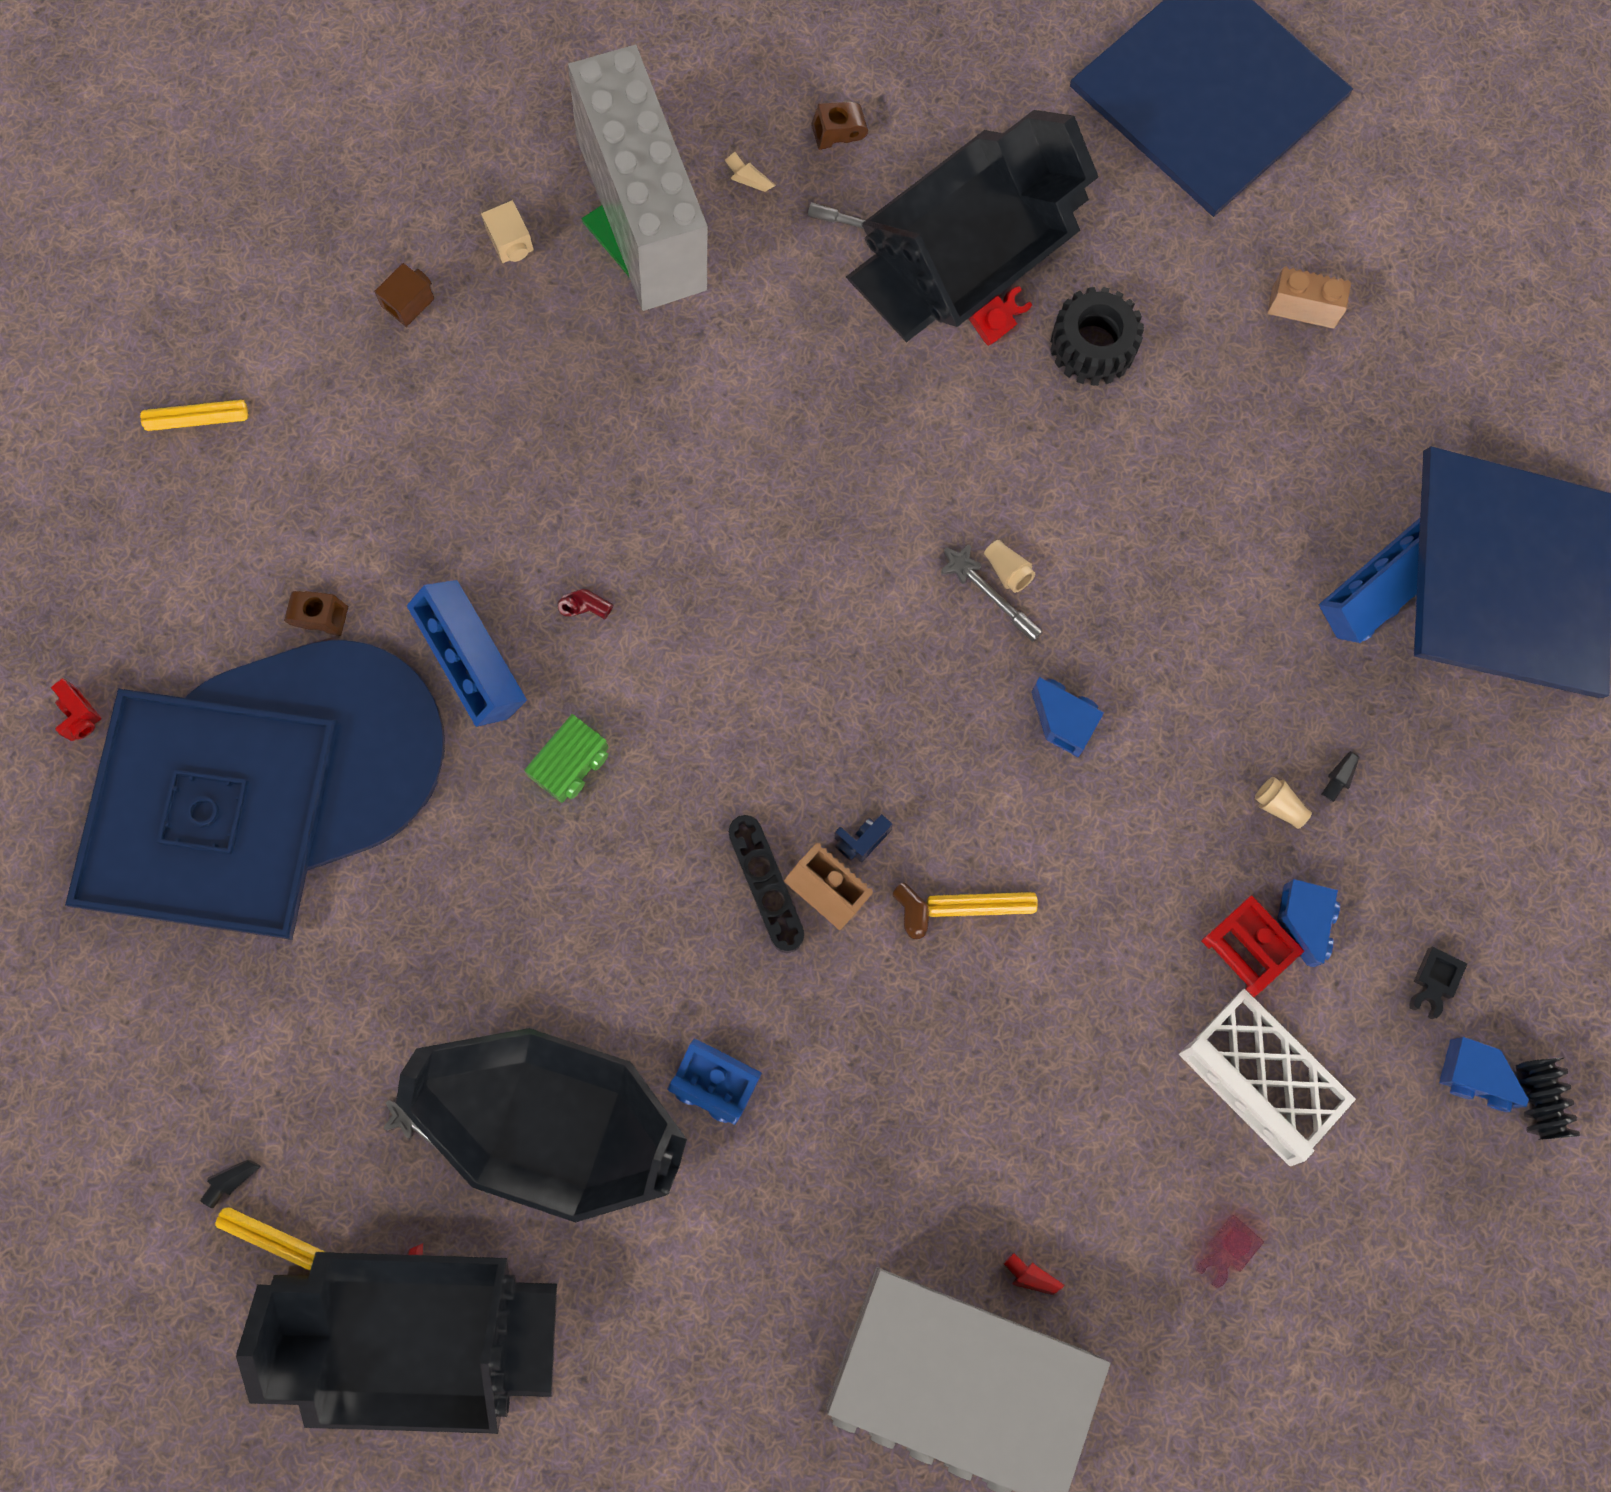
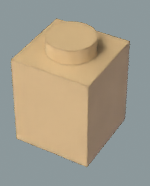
(507, 232)

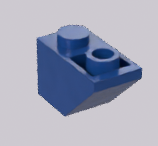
(1065, 718)
(1307, 917)
(1483, 1072)

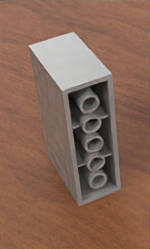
(639, 177)
(966, 1388)

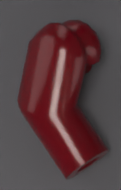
(584, 601)

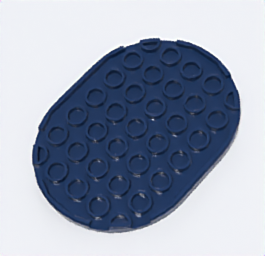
(385, 739)

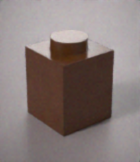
(405, 294)

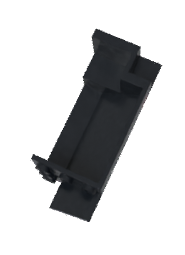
(975, 223)
(399, 1342)

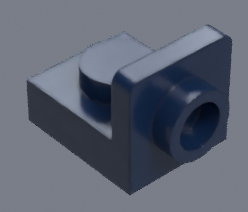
(869, 835)

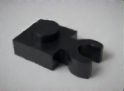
(1439, 977)

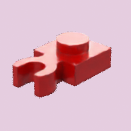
(996, 316)

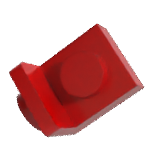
(76, 707)

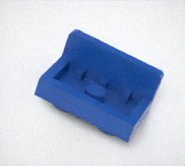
(714, 1082)

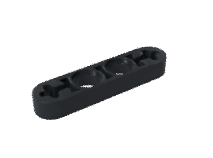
(770, 882)

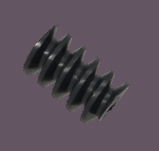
(1547, 1099)

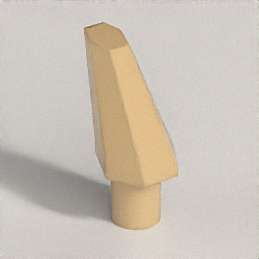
(748, 174)

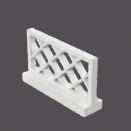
(1244, 1097)

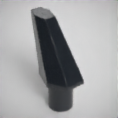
(1341, 776)
(227, 1181)

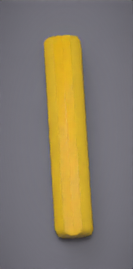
(194, 415)
(982, 904)
(266, 1237)

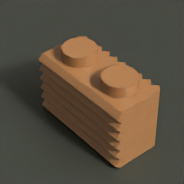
(1309, 297)
(828, 886)

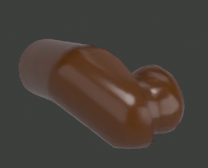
(915, 911)

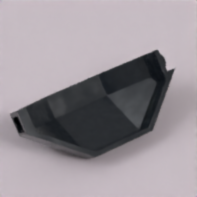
(543, 1122)

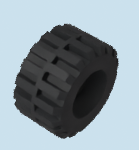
(1103, 311)

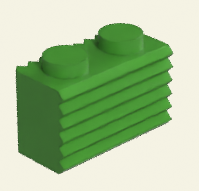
(568, 759)

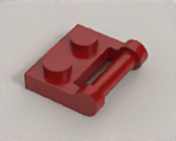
(1261, 937)

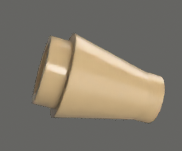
(1010, 567)
(1282, 802)

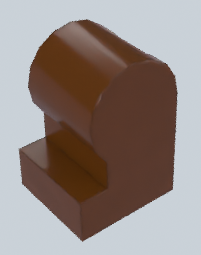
(838, 124)
(316, 612)

